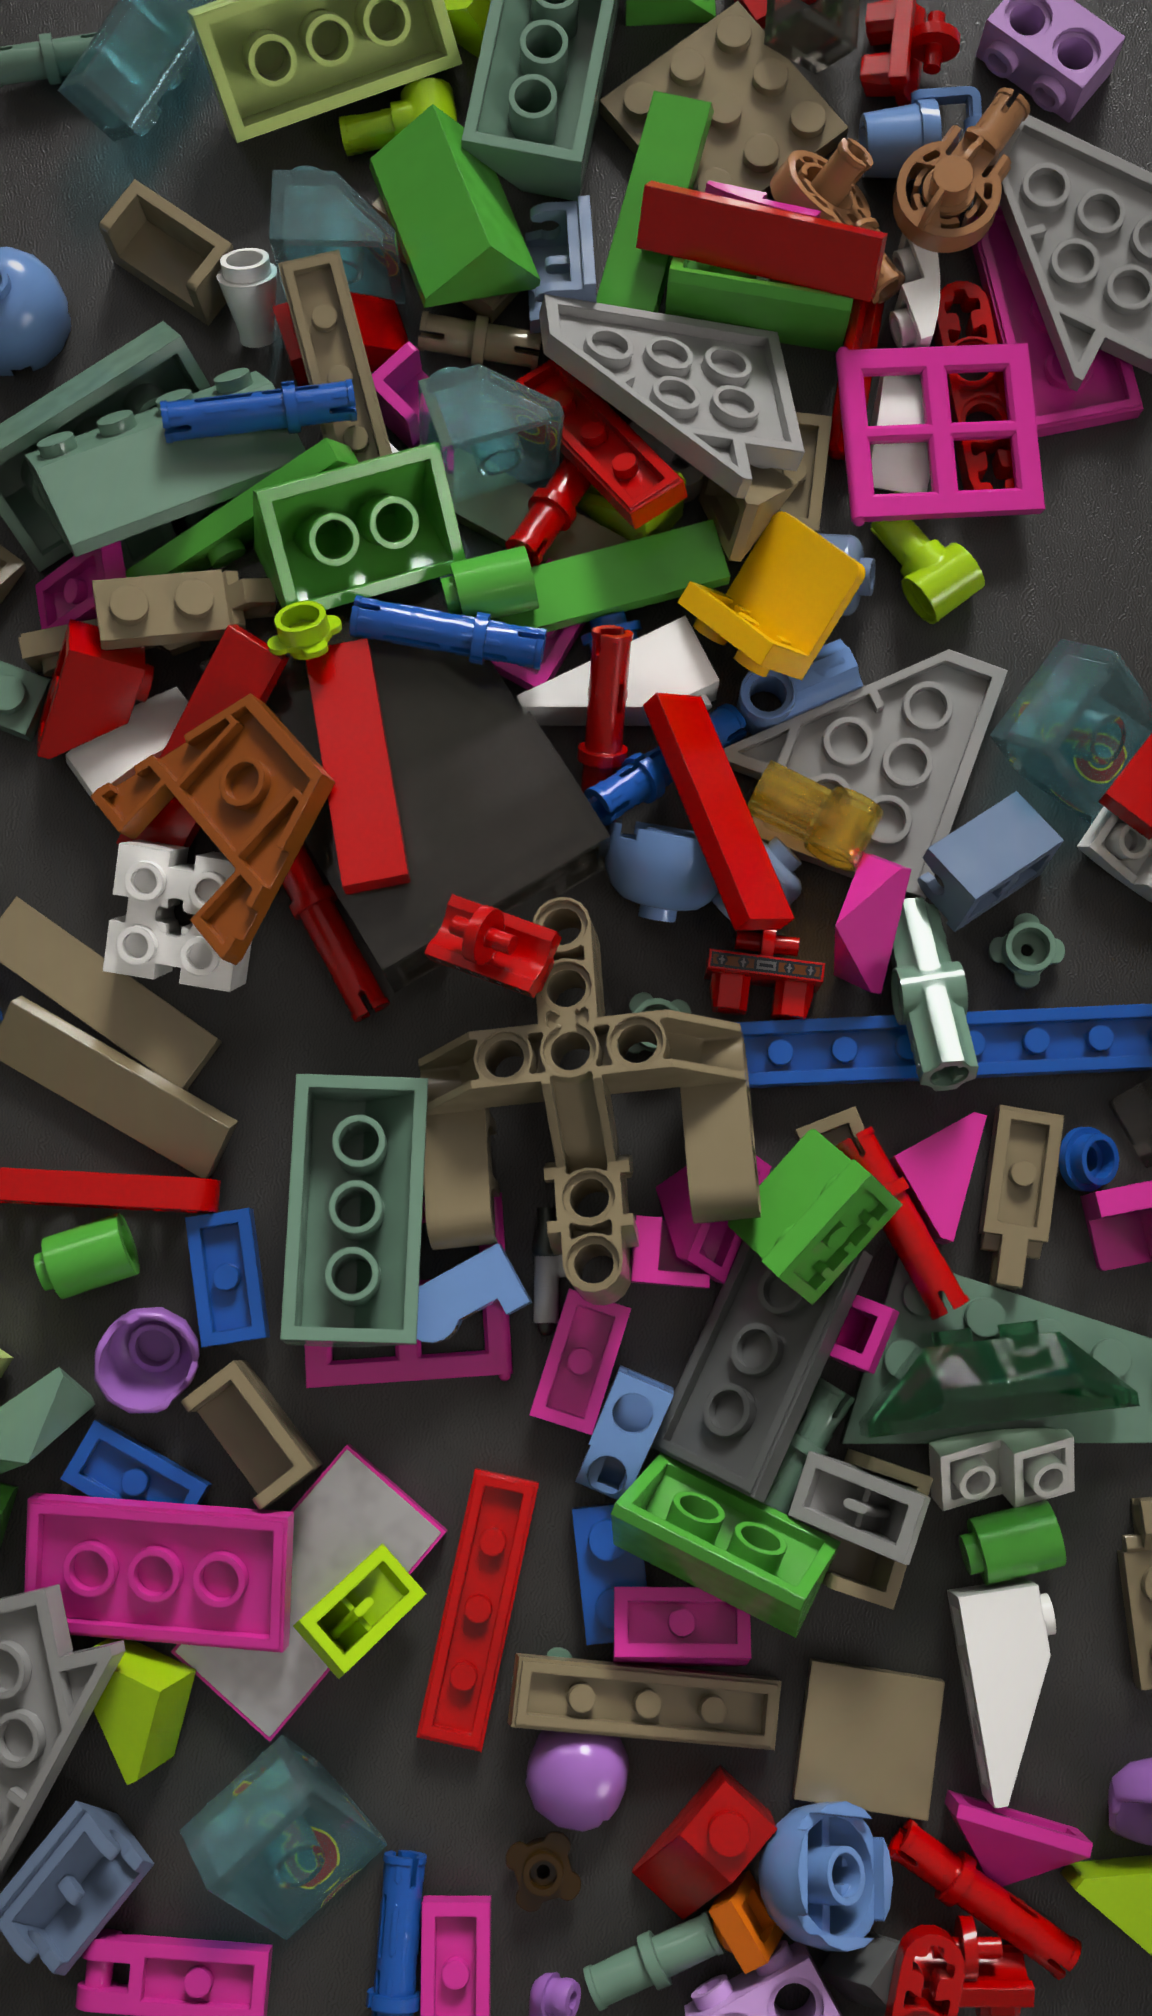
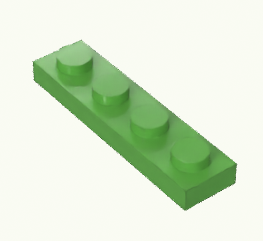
(224, 533)

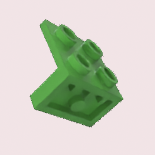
(815, 1215)

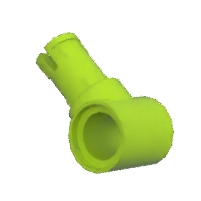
(377, 128)
(934, 575)

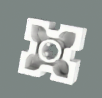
(149, 936)

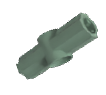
(931, 998)

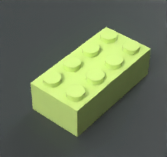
(312, 56)

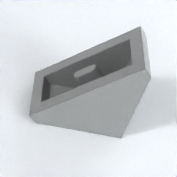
(860, 1506)

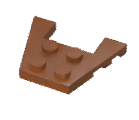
(249, 793)

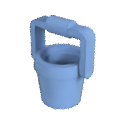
(899, 131)

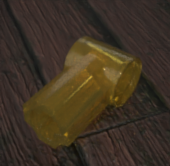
(830, 822)

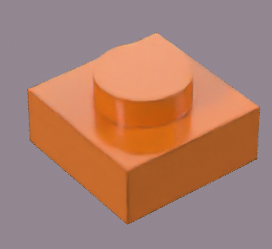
(744, 1923)

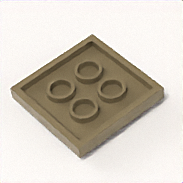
(757, 99)

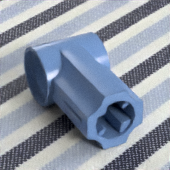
(828, 678)

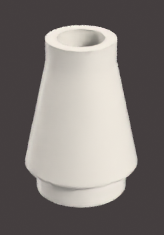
(250, 292)

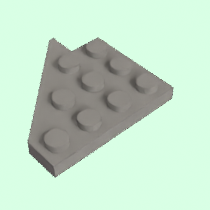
(1083, 243)
(691, 383)
(894, 741)
(43, 1704)

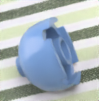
(31, 312)
(659, 869)
(826, 1876)

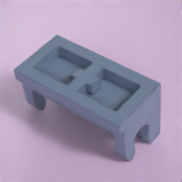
(562, 255)
(988, 860)
(71, 1886)

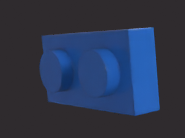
(227, 1277)
(123, 1468)
(601, 1569)

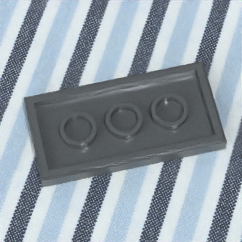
(754, 1373)

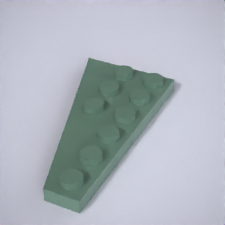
(1117, 1349)

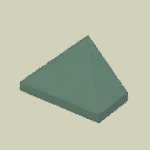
(39, 1417)

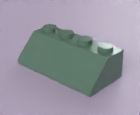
(540, 91)
(121, 381)
(131, 480)
(355, 1211)

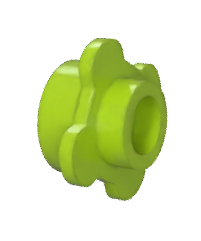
(303, 630)

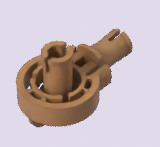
(957, 179)
(831, 188)

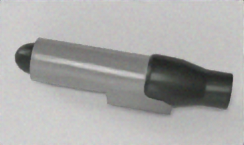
(547, 1271)

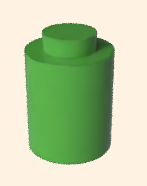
(491, 584)
(87, 1257)
(1013, 1543)

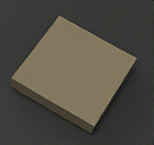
(868, 1738)

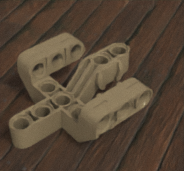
(691, 1053)

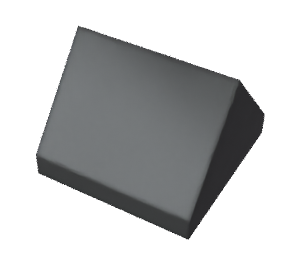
(864, 1973)

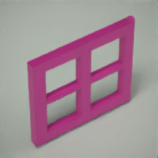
(940, 432)
(410, 1363)

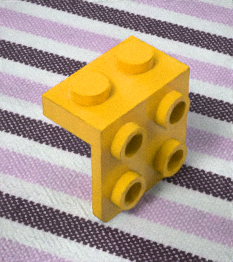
(780, 600)

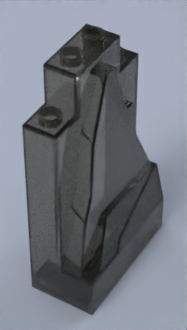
(474, 784)

